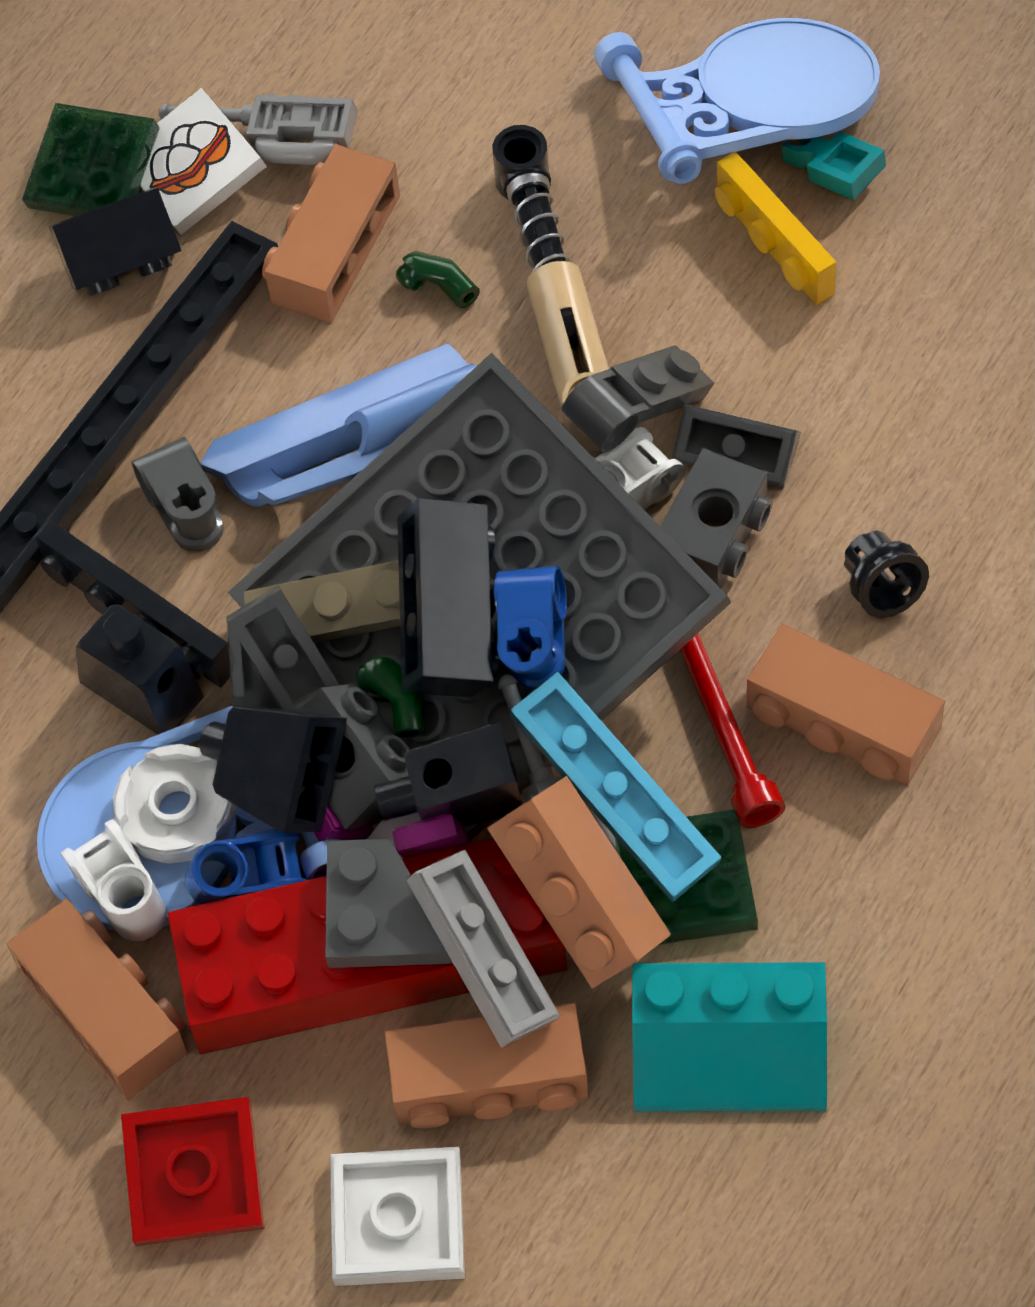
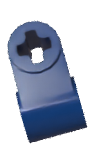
(531, 615)
(253, 861)

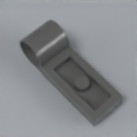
(618, 399)

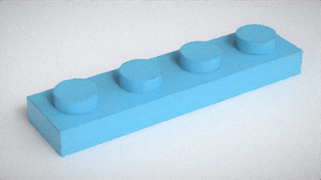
(615, 787)

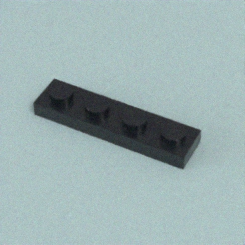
(105, 584)

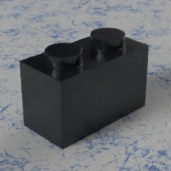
(116, 240)

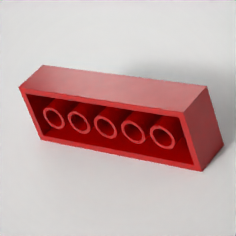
(261, 969)

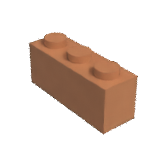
(331, 233)
(844, 705)
(579, 882)
(99, 997)
(464, 1072)

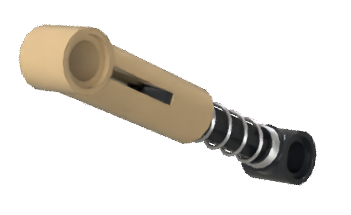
(554, 284)

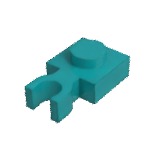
(840, 165)

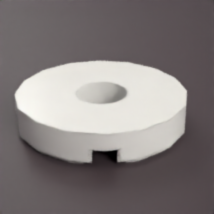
(178, 835)

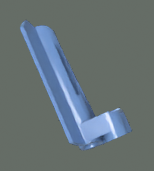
(355, 416)

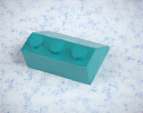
(729, 1037)

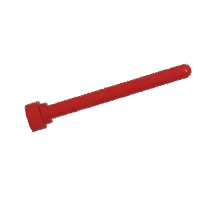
(755, 797)

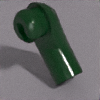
(438, 270)
(383, 677)

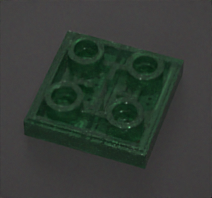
(89, 159)
(716, 903)

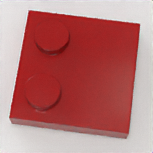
(192, 1171)

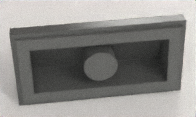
(738, 438)

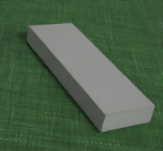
(483, 948)

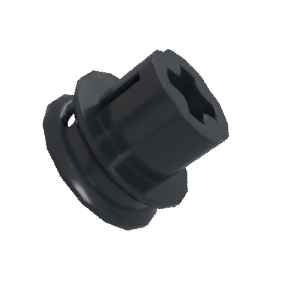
(871, 583)

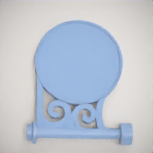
(761, 78)
(85, 803)

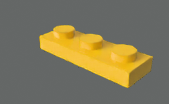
(775, 229)

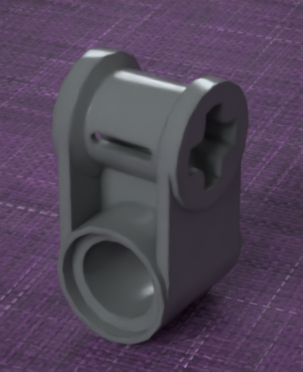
(181, 494)

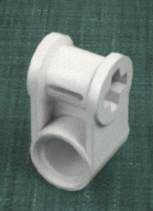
(642, 468)
(113, 875)

